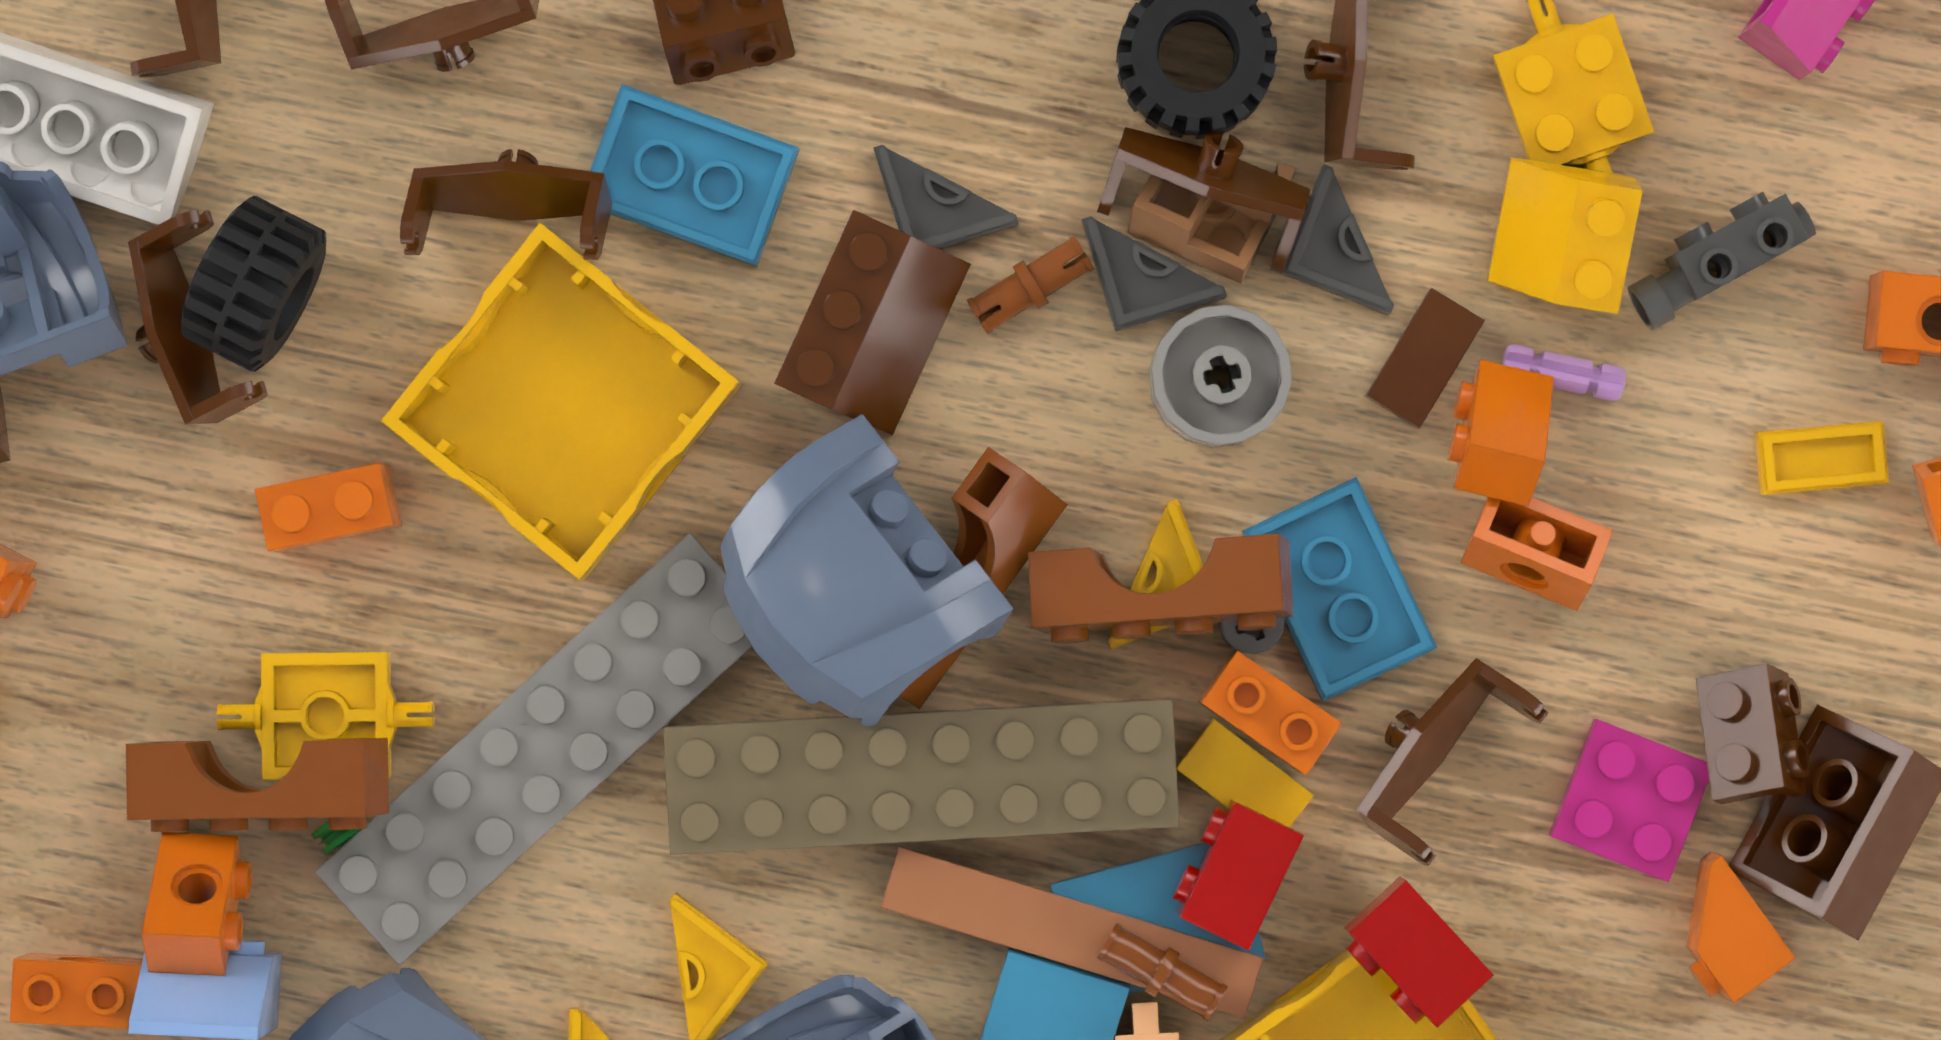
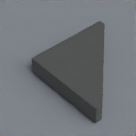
(936, 207)
(1332, 250)
(1141, 281)

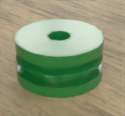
(333, 838)

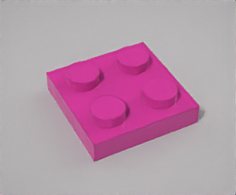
(1631, 800)

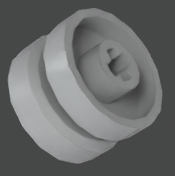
(1242, 346)

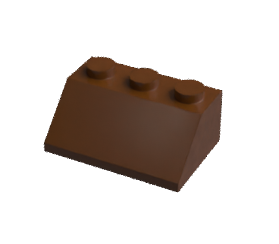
(872, 322)
(1851, 829)

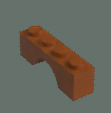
(1000, 521)
(1240, 581)
(187, 781)

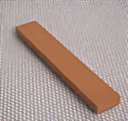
(1051, 923)

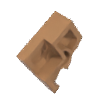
(1202, 228)

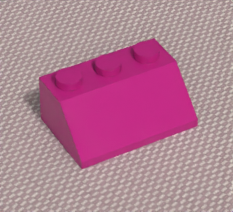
(1801, 32)

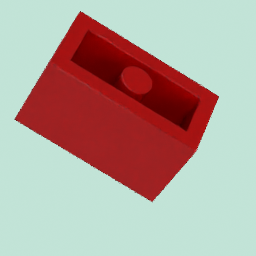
(1237, 874)
(1417, 953)

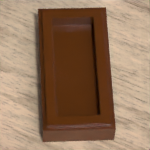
(1424, 358)

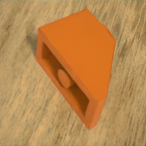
(1730, 934)

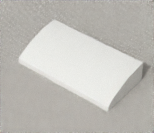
(98, 130)

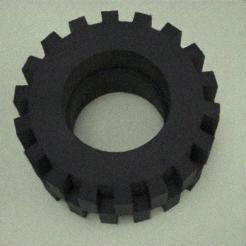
(1188, 111)
(253, 283)

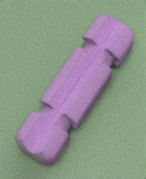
(1569, 372)

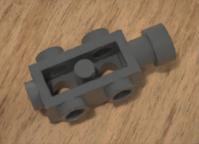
(1731, 249)

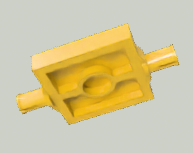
(1572, 91)
(322, 699)

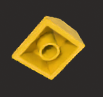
(1565, 234)

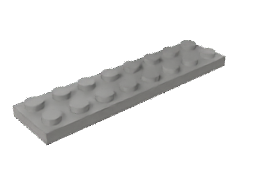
(540, 752)

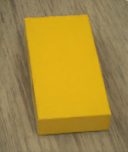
(1821, 457)
(1236, 771)

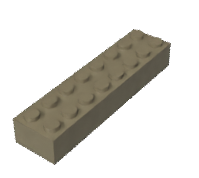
(921, 776)

